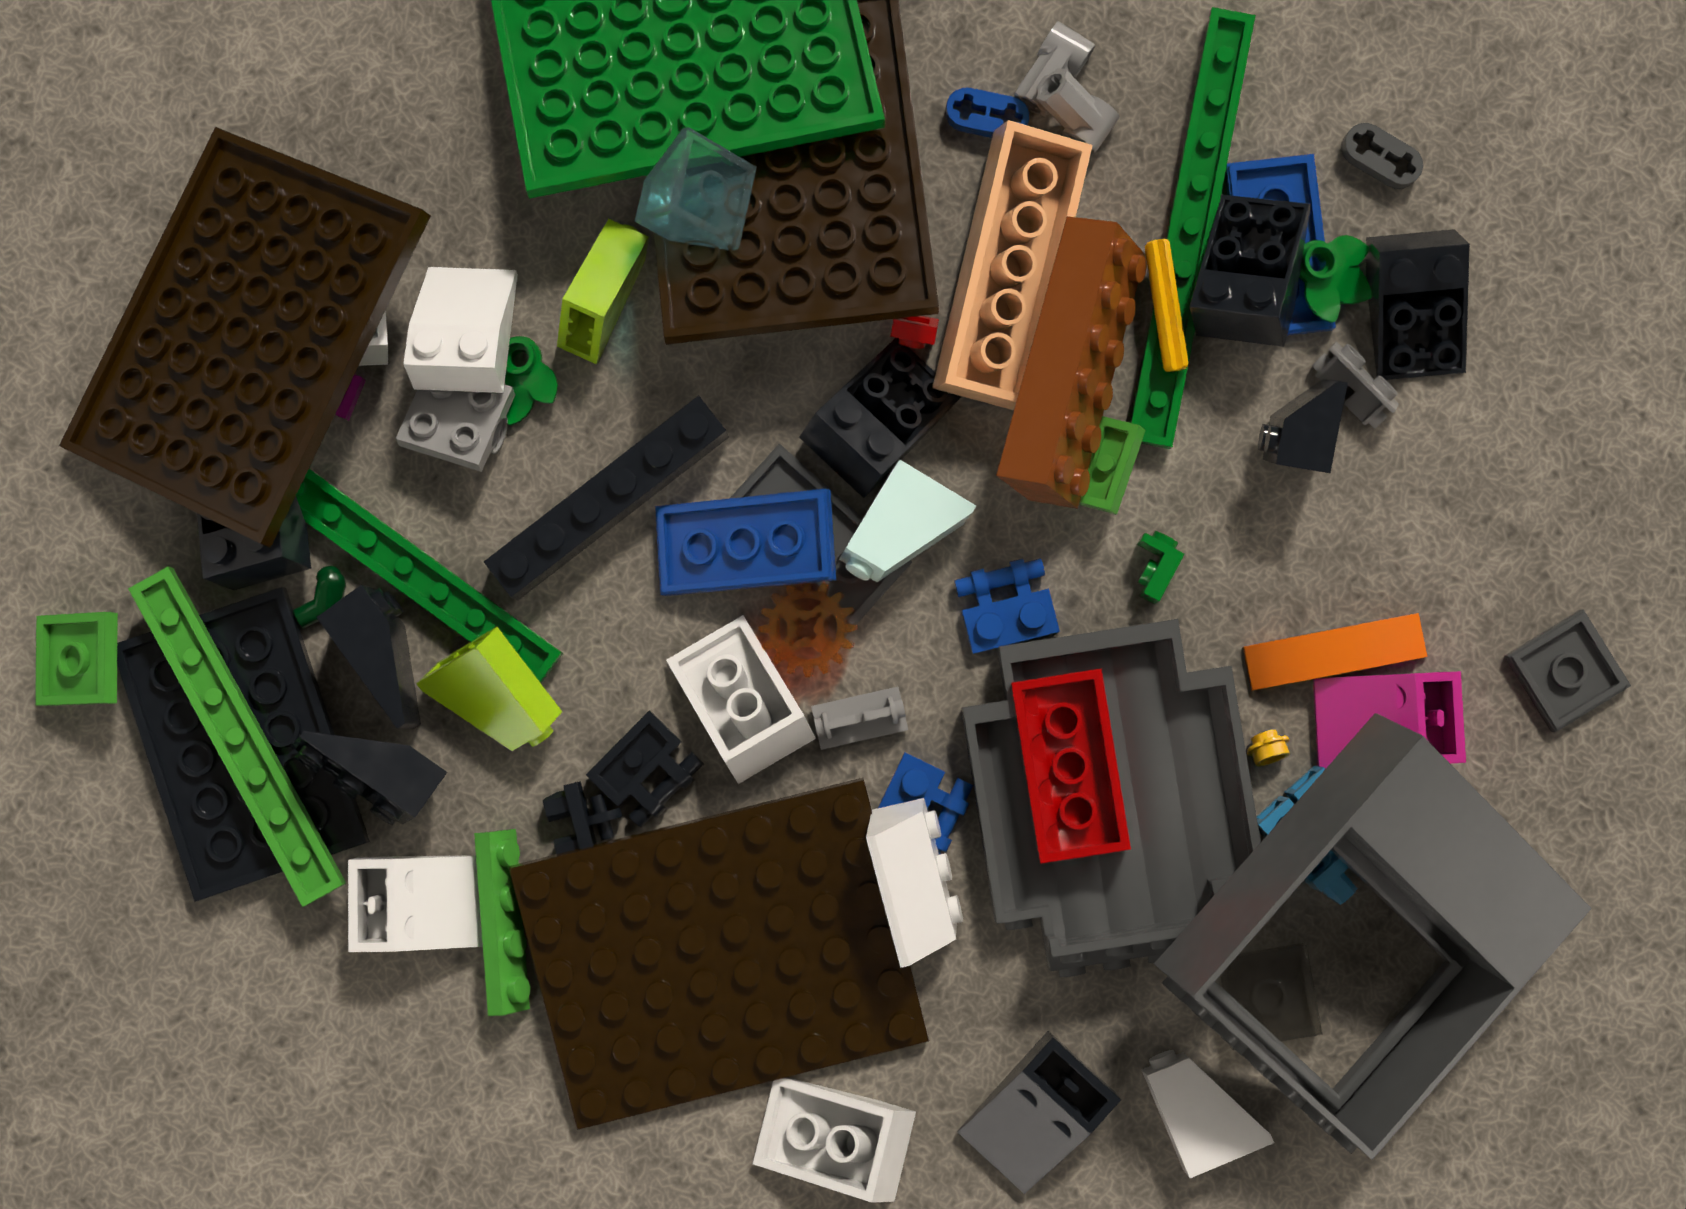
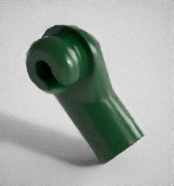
(329, 590)

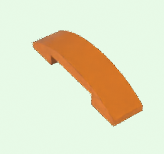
(1335, 651)

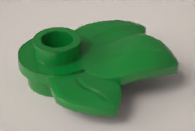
(1338, 277)
(529, 381)

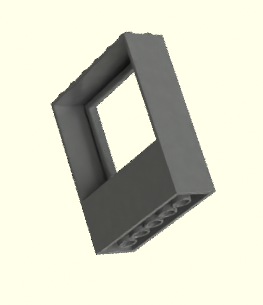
(1443, 868)

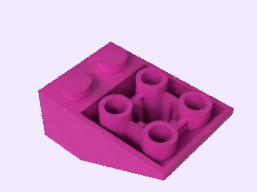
(1419, 701)

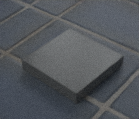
(1567, 670)

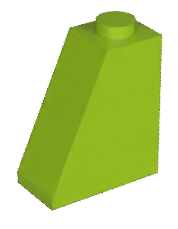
(601, 290)
(493, 691)

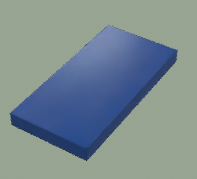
(1291, 181)
(745, 542)

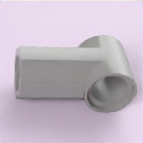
(1061, 50)
(1081, 114)

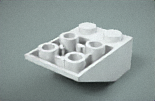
(413, 903)

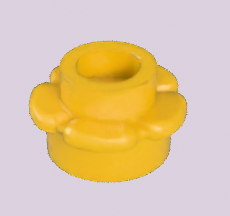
(1268, 748)

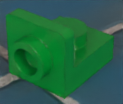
(1158, 574)

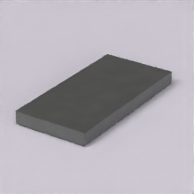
(786, 474)

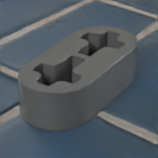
(1388, 147)

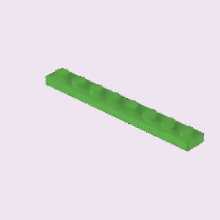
(237, 736)

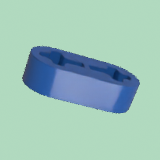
(985, 102)

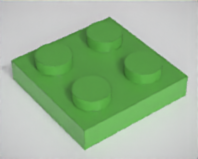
(76, 659)

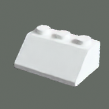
(913, 879)

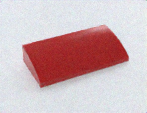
(1070, 766)

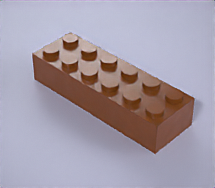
(1072, 362)

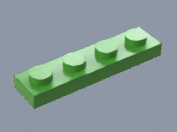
(501, 923)

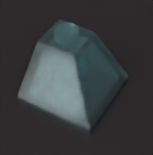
(697, 193)

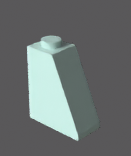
(903, 522)

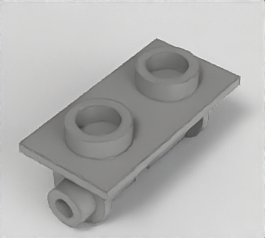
(1370, 394)
(859, 718)

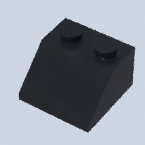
(1306, 428)

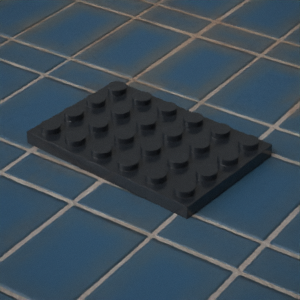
(203, 806)

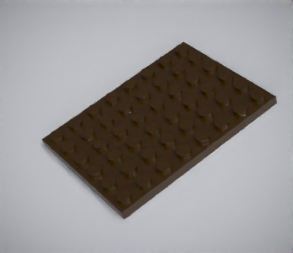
(827, 229)
(244, 334)
(716, 954)

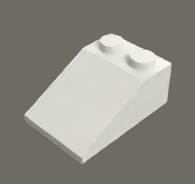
(461, 330)
(741, 699)
(834, 1139)

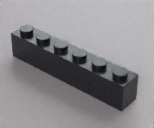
(606, 498)

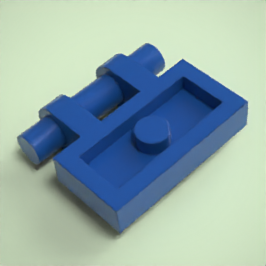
(1010, 619)
(919, 780)

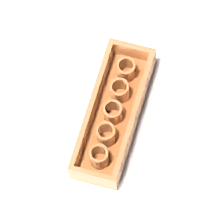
(1011, 248)

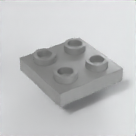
(457, 425)

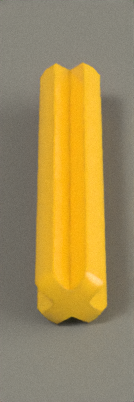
(1166, 305)

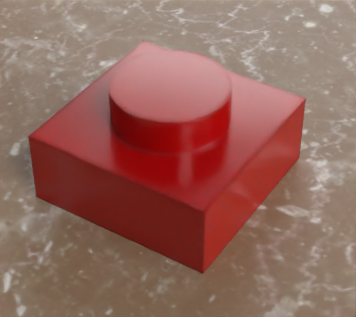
(915, 331)

